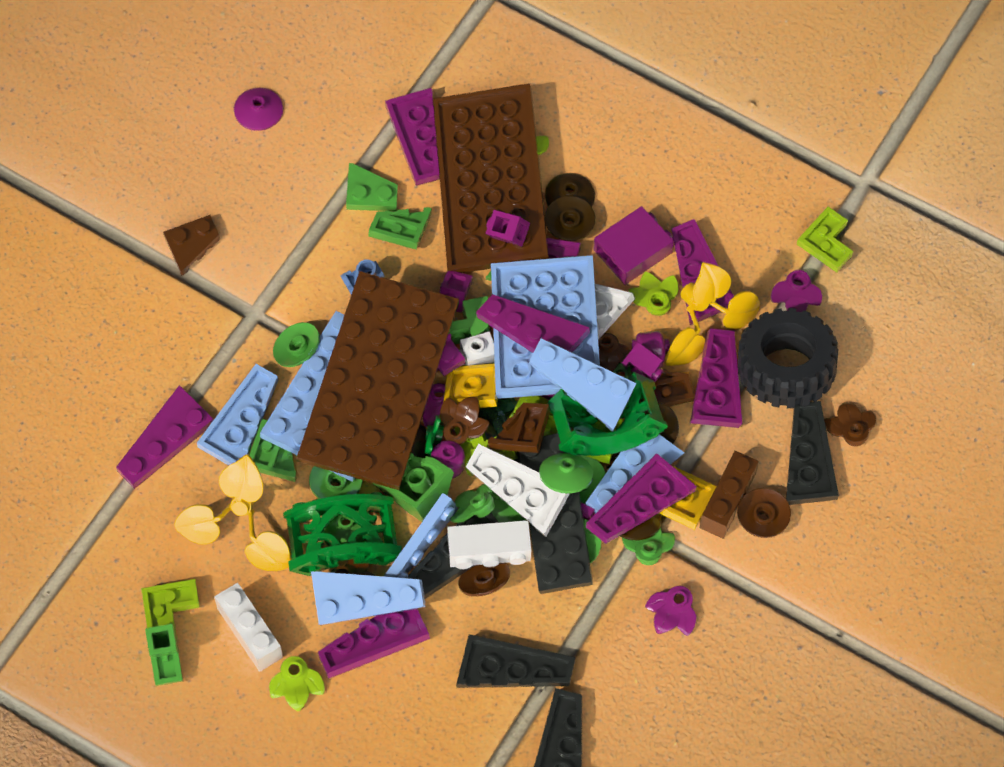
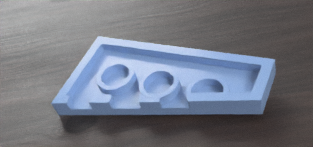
(589, 384)
(238, 422)
(627, 465)
(423, 537)
(361, 596)

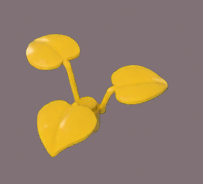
(711, 284)
(245, 485)

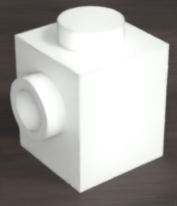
(478, 349)

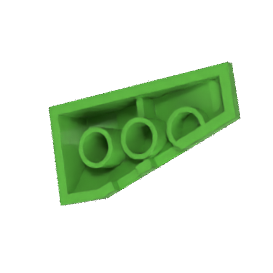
(421, 485)

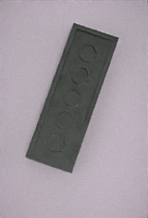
(563, 554)

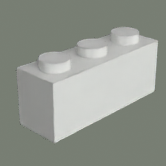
(489, 544)
(248, 627)

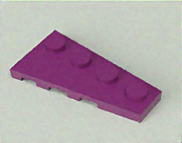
(415, 129)
(691, 252)
(530, 325)
(717, 389)
(167, 434)
(642, 497)

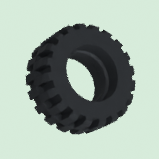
(793, 332)

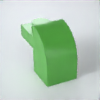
(470, 325)
(164, 654)

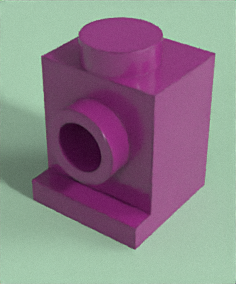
(507, 228)
(644, 362)

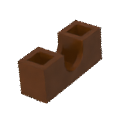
(728, 493)

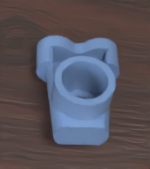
(367, 266)

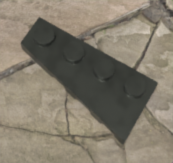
(435, 567)
(506, 664)
(562, 732)

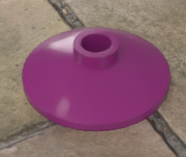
(258, 117)

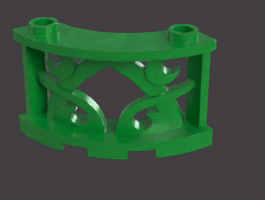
(590, 441)
(368, 552)

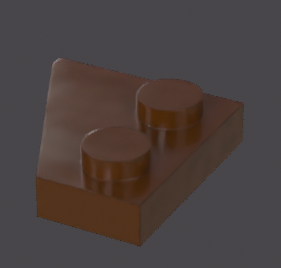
(191, 241)
(673, 388)
(523, 430)

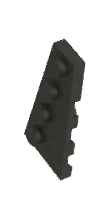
(810, 461)

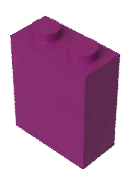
(633, 245)

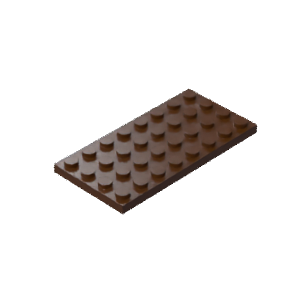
(488, 165)
(378, 380)

